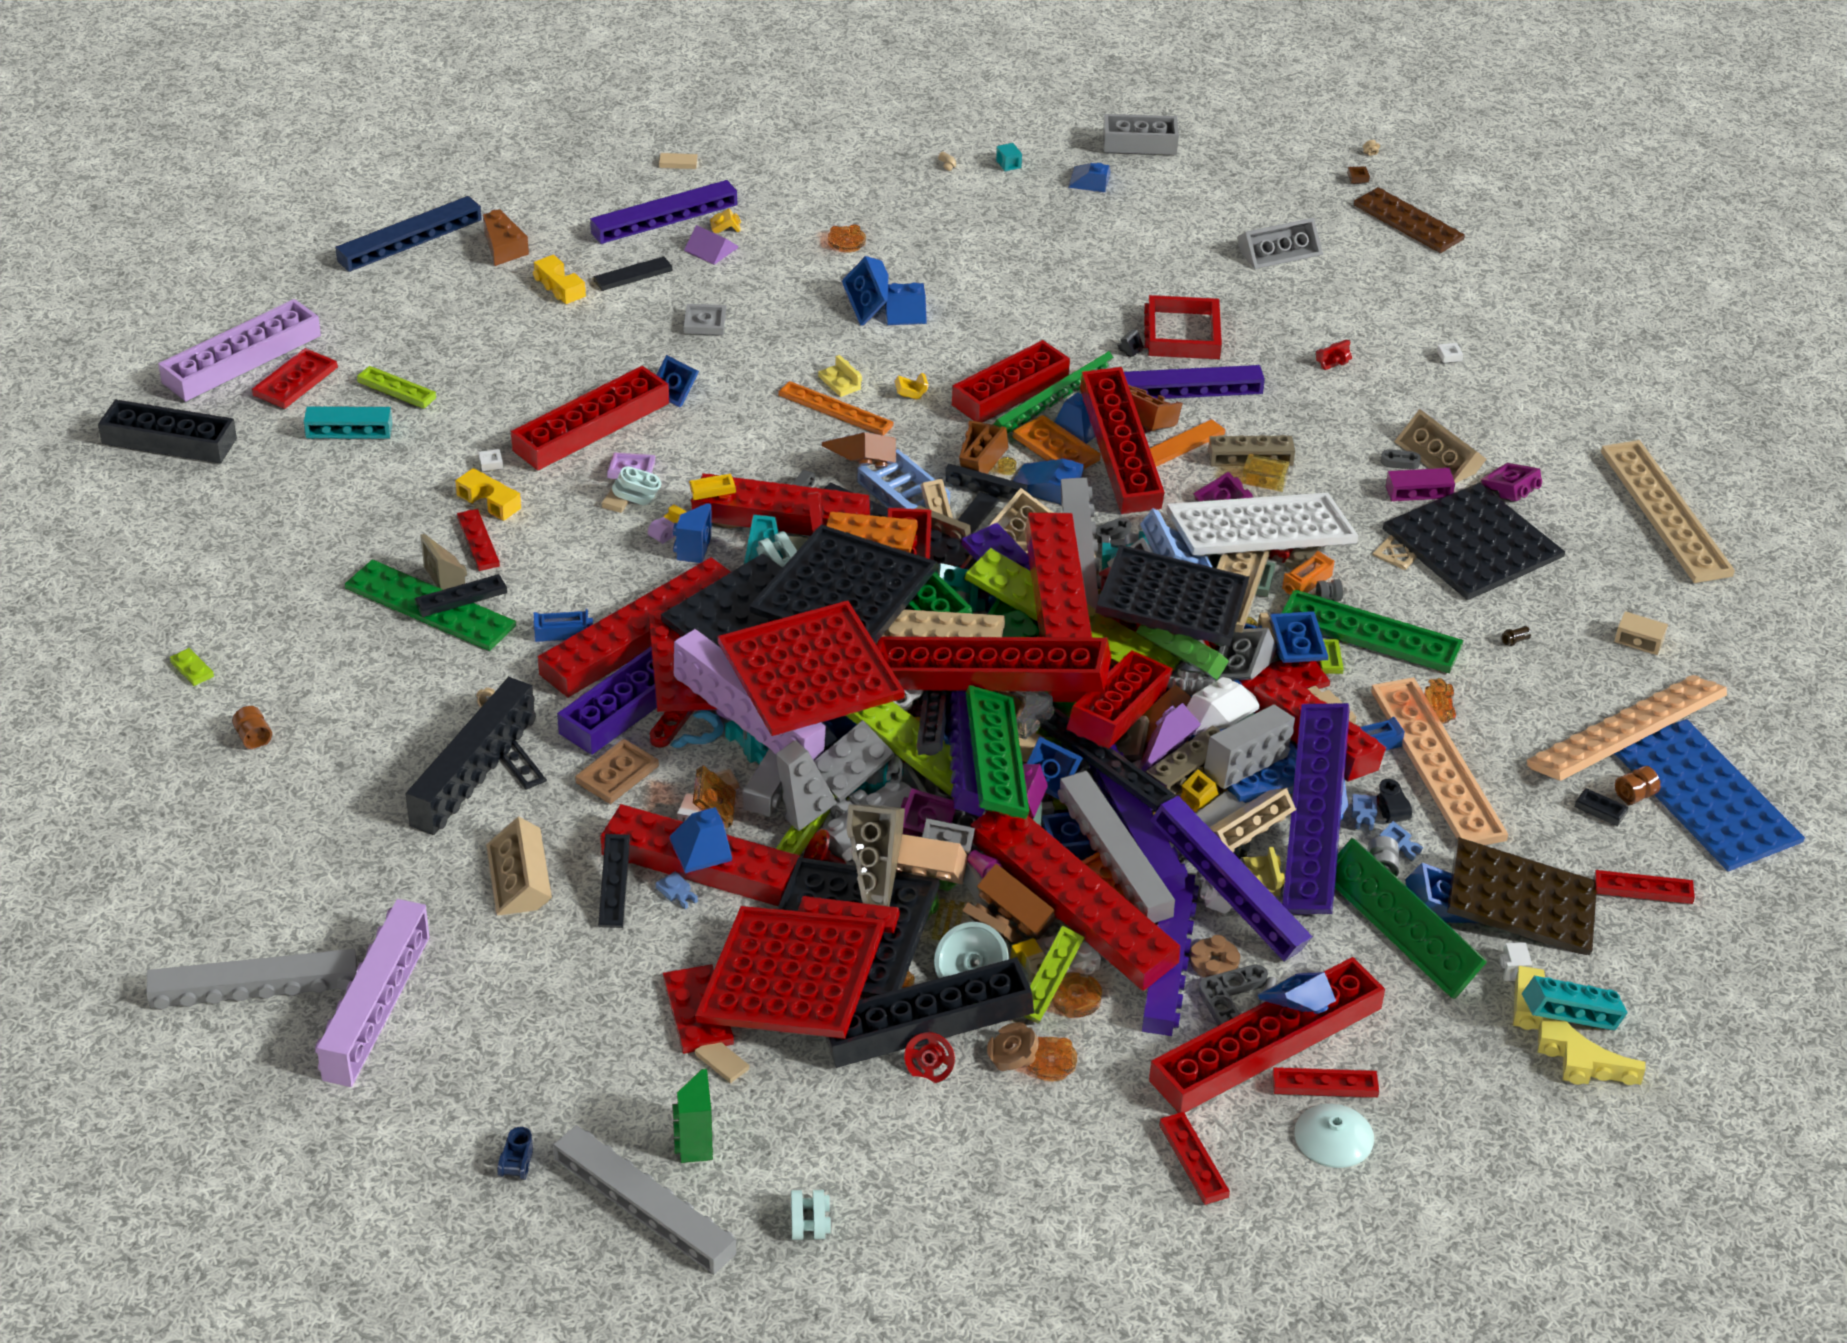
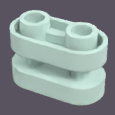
(636, 485)
(782, 544)
(820, 1224)

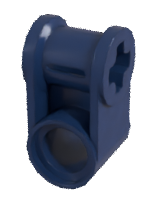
(516, 1153)

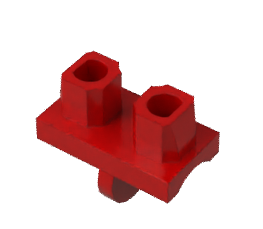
(1334, 355)

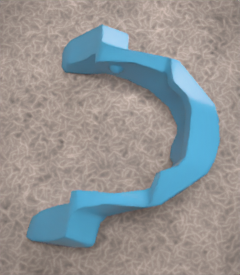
(706, 737)

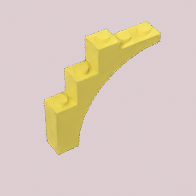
(1580, 1056)

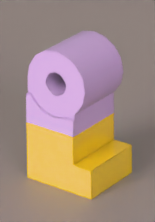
(663, 528)

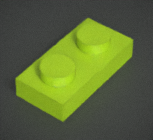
(191, 667)

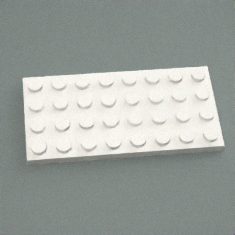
(1261, 524)

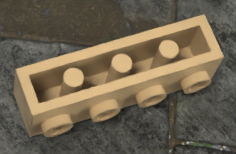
(1254, 818)

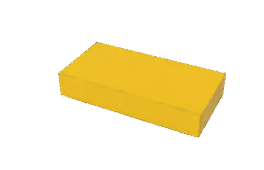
(712, 486)

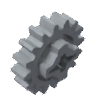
(1190, 681)

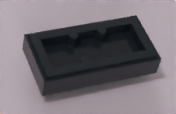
(1601, 807)

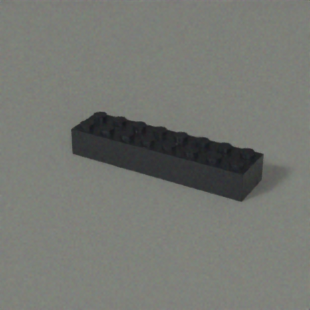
(470, 756)
(937, 1006)

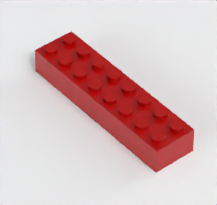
(589, 417)
(1121, 440)
(779, 500)
(754, 871)

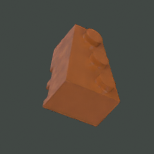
(504, 237)
(1155, 412)
(983, 446)
(1016, 902)

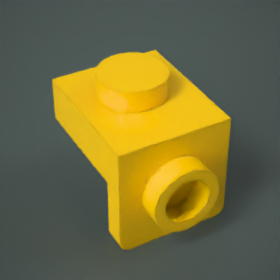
(724, 220)
(911, 388)

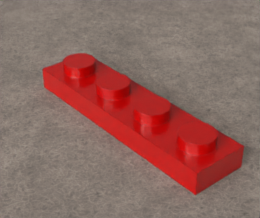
(478, 539)
(1644, 886)
(844, 908)
(1325, 1082)
(1194, 1158)

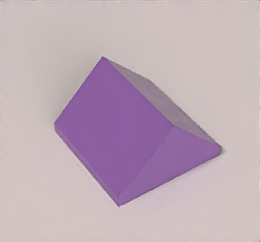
(709, 245)

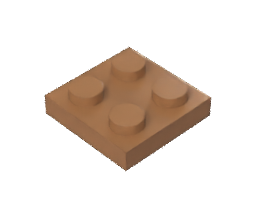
(1000, 924)

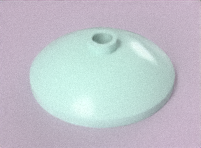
(967, 944)
(1334, 1135)

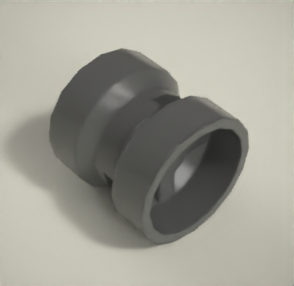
(1330, 590)

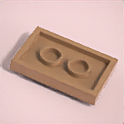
(617, 771)

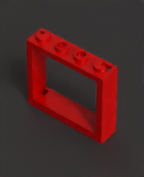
(1178, 347)

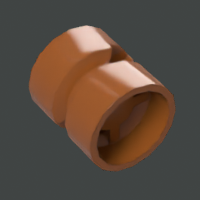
(252, 727)
(1637, 785)

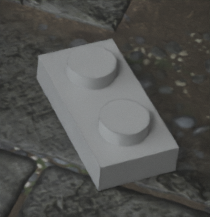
(949, 832)

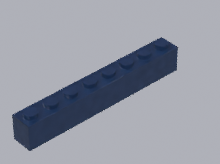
(408, 233)

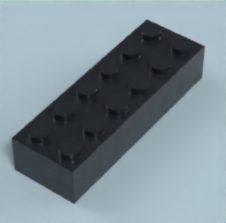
(167, 431)

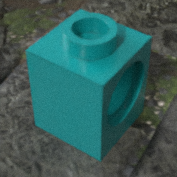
(1009, 156)

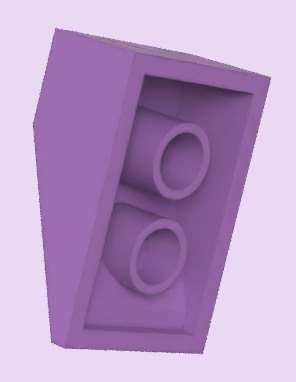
(1172, 732)

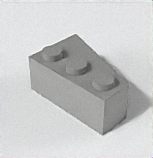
(803, 786)

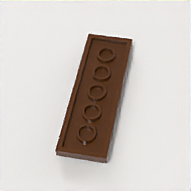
(1409, 220)

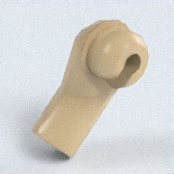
(949, 161)

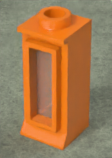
(1308, 573)

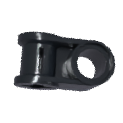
(1393, 802)

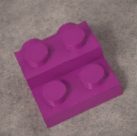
(1513, 481)
(1223, 488)
(922, 806)

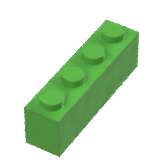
(1187, 650)

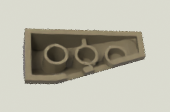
(875, 844)

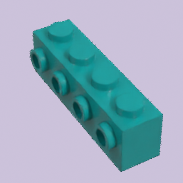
(348, 422)
(1574, 1003)

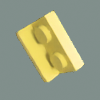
(841, 377)
(1267, 870)

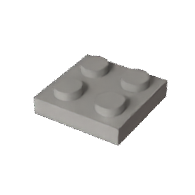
(705, 319)

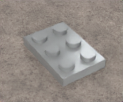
(853, 760)

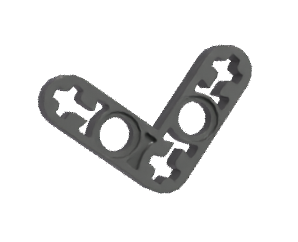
(1224, 990)

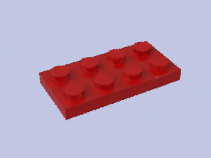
(294, 378)
(1304, 673)
(685, 992)

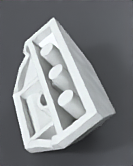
(1222, 704)

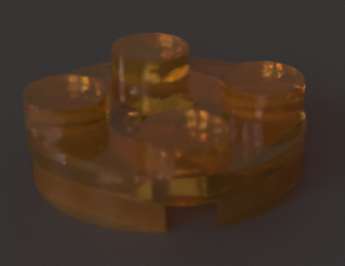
(838, 236)
(1440, 698)
(1077, 1006)
(1061, 1067)

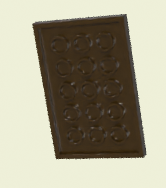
(1522, 897)

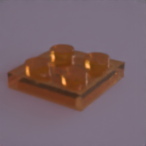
(714, 792)

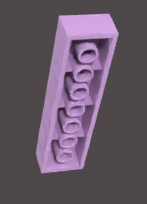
(239, 350)
(709, 674)
(372, 993)

